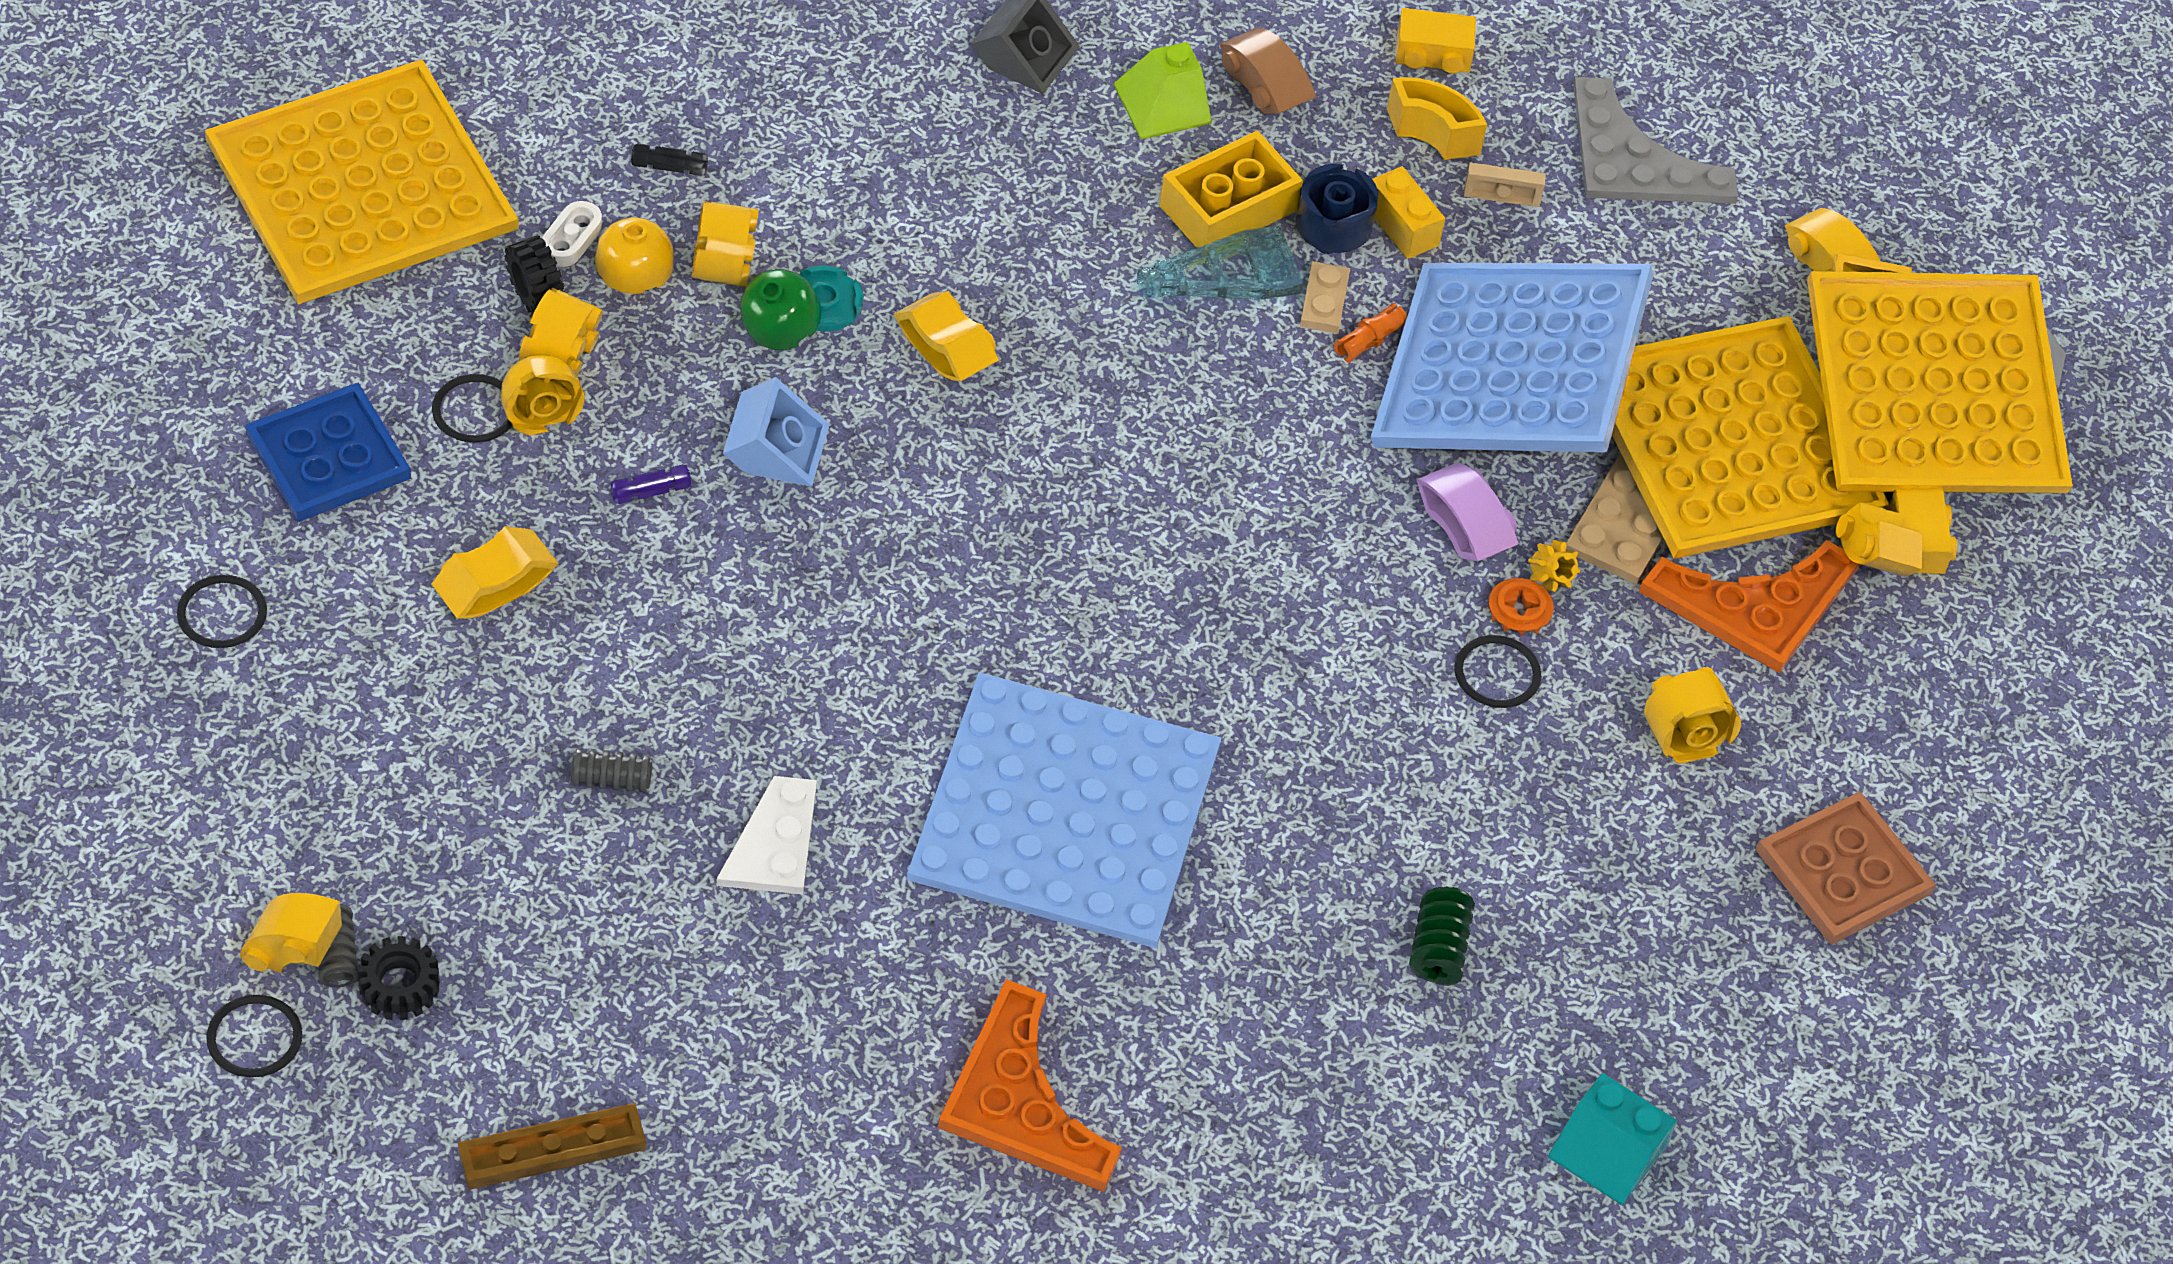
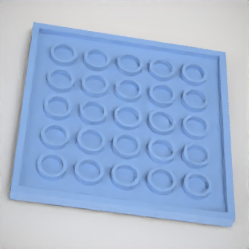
(1513, 357)
(1065, 810)

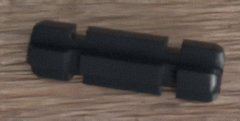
(669, 159)

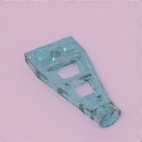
(1268, 256)

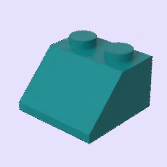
(1613, 1139)

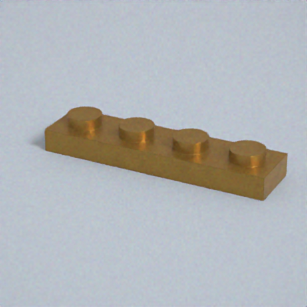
(551, 1146)

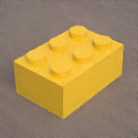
(1231, 190)

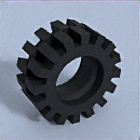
(532, 270)
(393, 956)

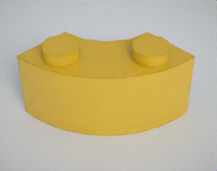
(1436, 116)
(1824, 233)
(947, 336)
(1879, 540)
(494, 573)
(292, 931)

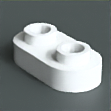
(568, 235)

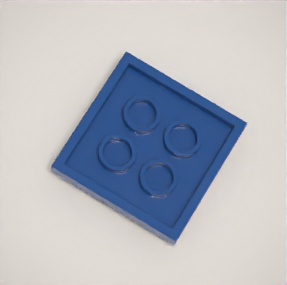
(328, 452)

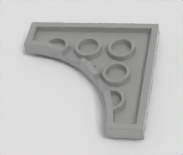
(1629, 165)

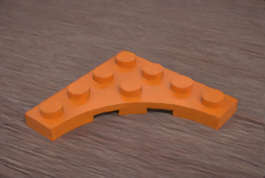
(1757, 613)
(1009, 1104)

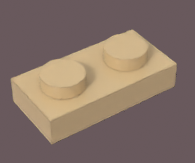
(1504, 184)
(1325, 297)

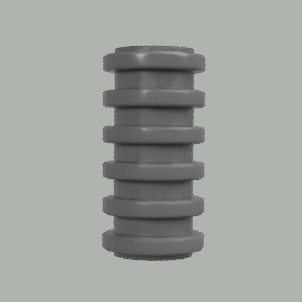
(611, 770)
(341, 954)

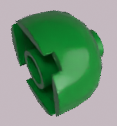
(780, 309)

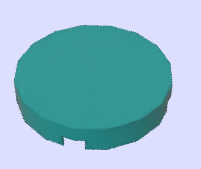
(839, 296)

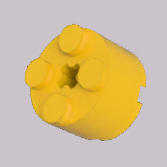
(724, 243)
(562, 328)
(1700, 710)

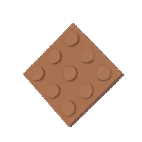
(1845, 867)

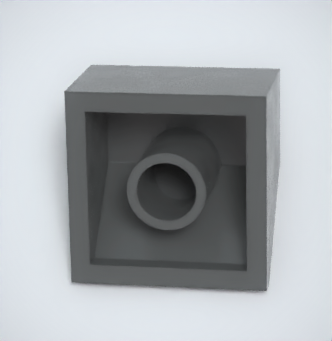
(1026, 43)

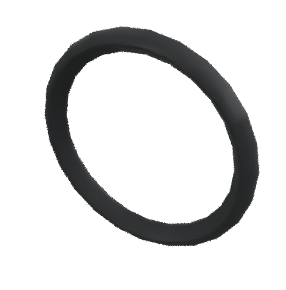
(436, 404)
(188, 594)
(1498, 639)
(254, 999)

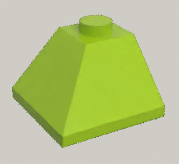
(1165, 92)

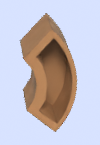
(1267, 70)

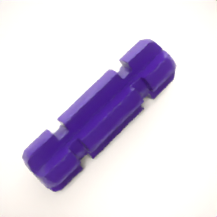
(650, 484)

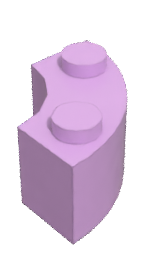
(1468, 511)

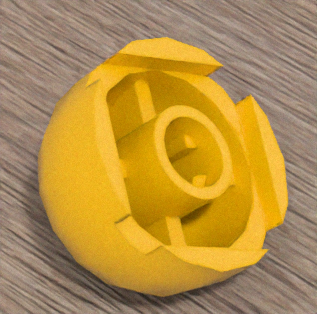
(634, 255)
(541, 393)

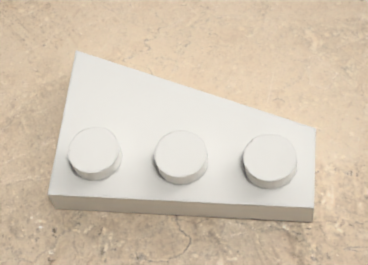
(775, 840)

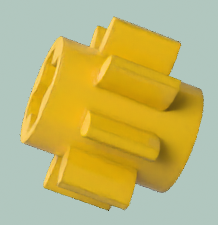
(1554, 565)

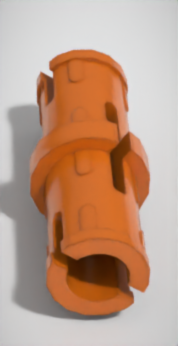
(1371, 332)

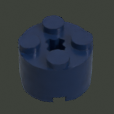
(1336, 209)

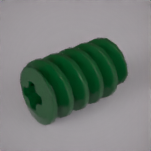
(1442, 935)

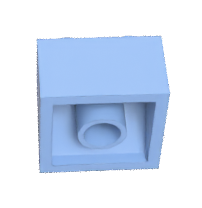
(776, 434)

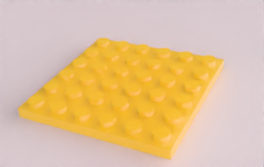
(361, 181)
(1938, 382)
(1731, 438)

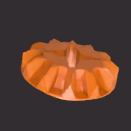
(1534, 597)

